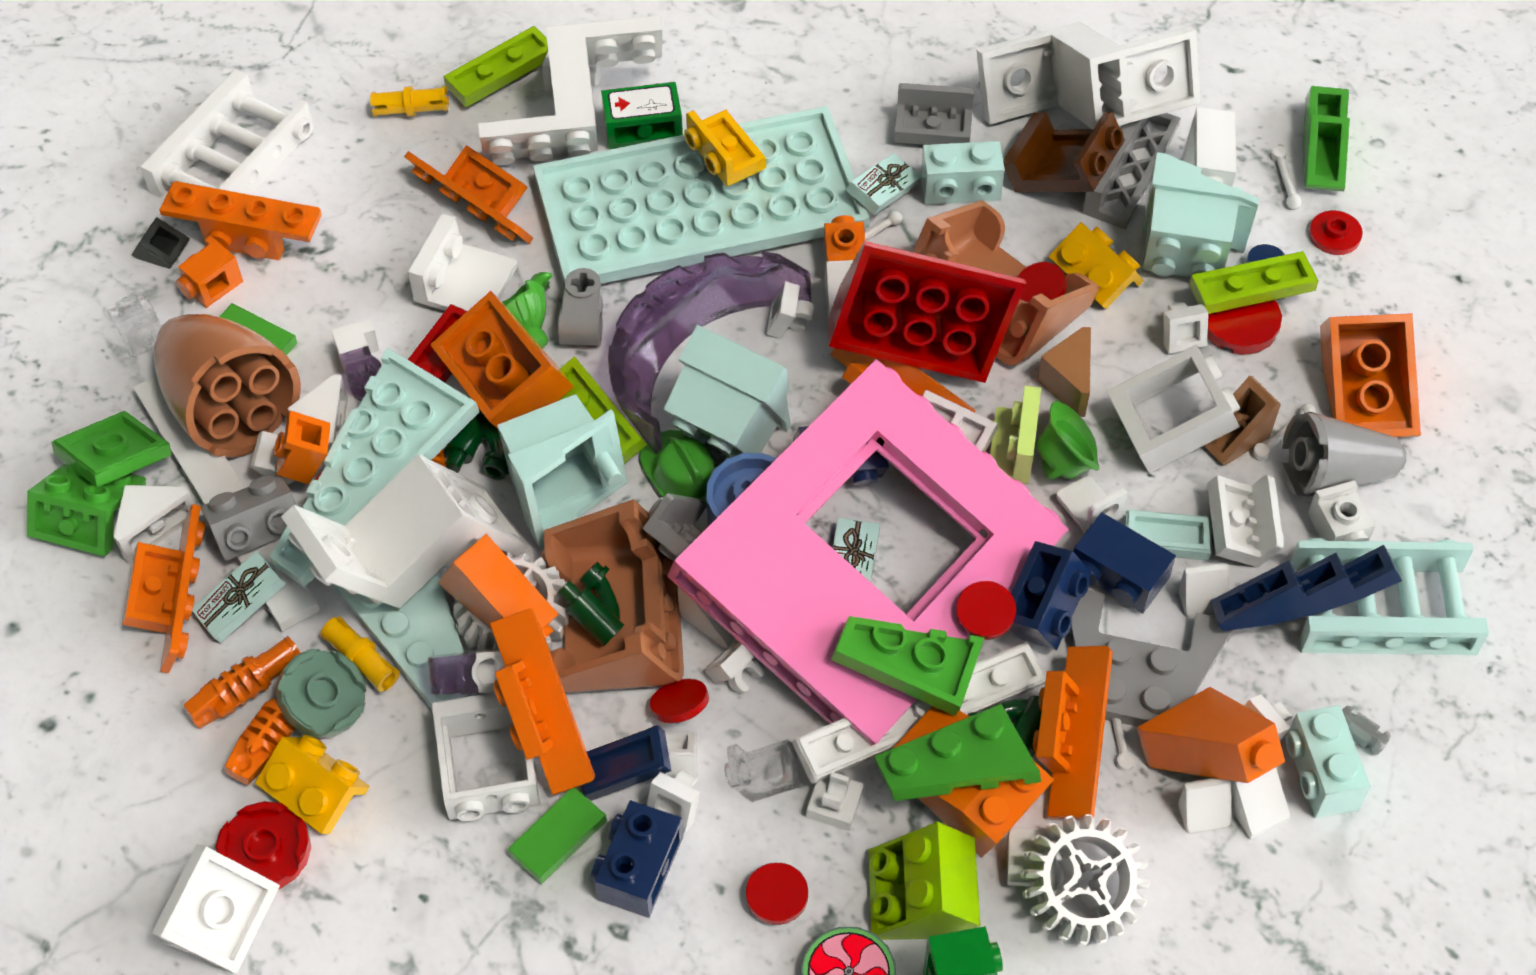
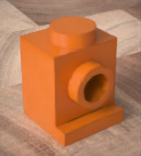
(843, 238)
(209, 273)
(301, 447)

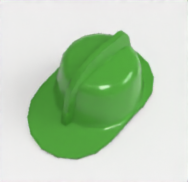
(1067, 444)
(680, 466)

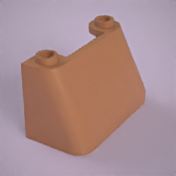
(973, 238)
(650, 642)

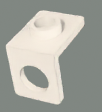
(1086, 500)

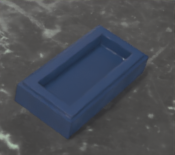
(627, 762)

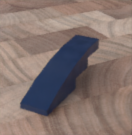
(1289, 595)

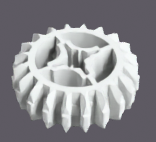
(543, 579)
(1118, 858)

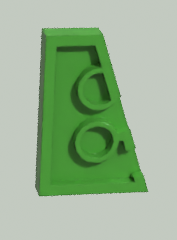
(912, 662)
(963, 754)

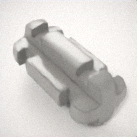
(1365, 731)

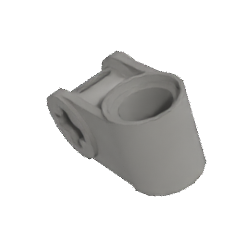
(581, 309)

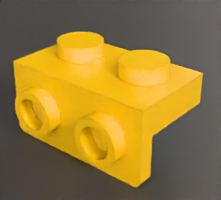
(724, 146)
(1090, 255)
(310, 781)

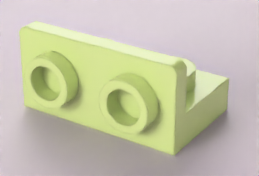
(1016, 435)

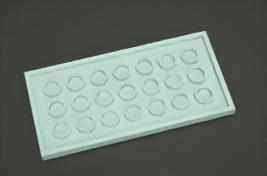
(662, 208)

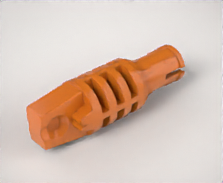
(239, 684)
(257, 743)

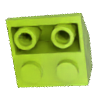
(924, 884)

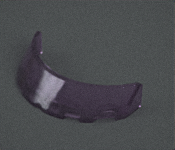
(671, 309)

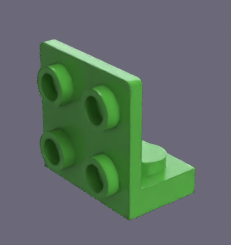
(74, 511)

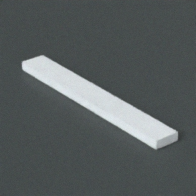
(213, 476)

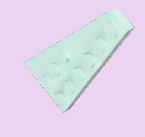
(397, 419)
(411, 633)

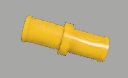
(409, 101)
(361, 652)

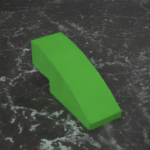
(1326, 138)

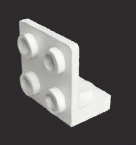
(456, 272)

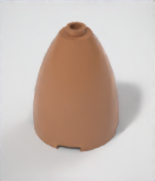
(223, 382)

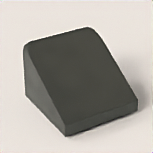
(160, 244)

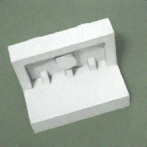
(215, 909)

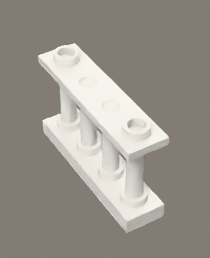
(216, 118)

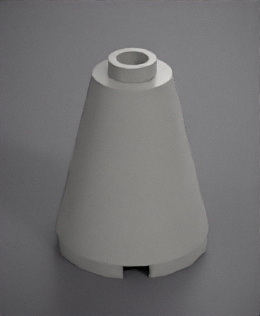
(1337, 452)

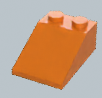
(500, 362)
(1372, 372)
(975, 811)

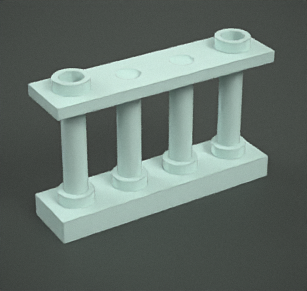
(1395, 635)

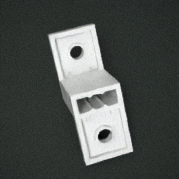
(570, 54)
(1089, 75)
(402, 533)

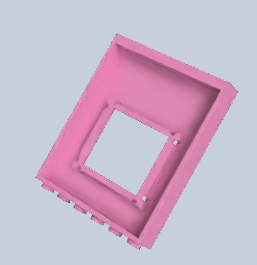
(792, 592)

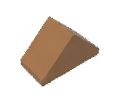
(1067, 370)
(1255, 418)

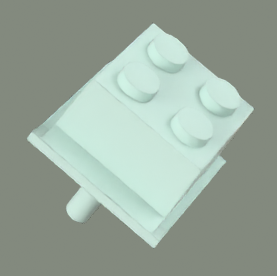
(1192, 219)
(728, 395)
(561, 462)

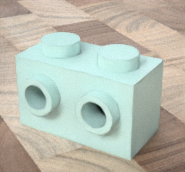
(962, 172)
(1327, 761)

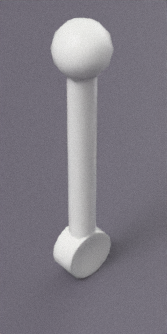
(1279, 155)
(894, 218)
(1262, 450)
(1125, 760)

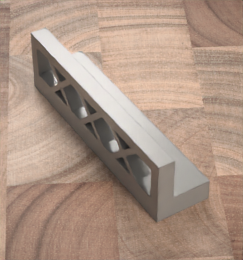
(1103, 193)

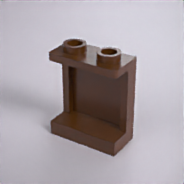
(1062, 159)

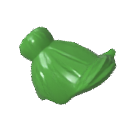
(529, 305)

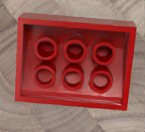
(923, 311)

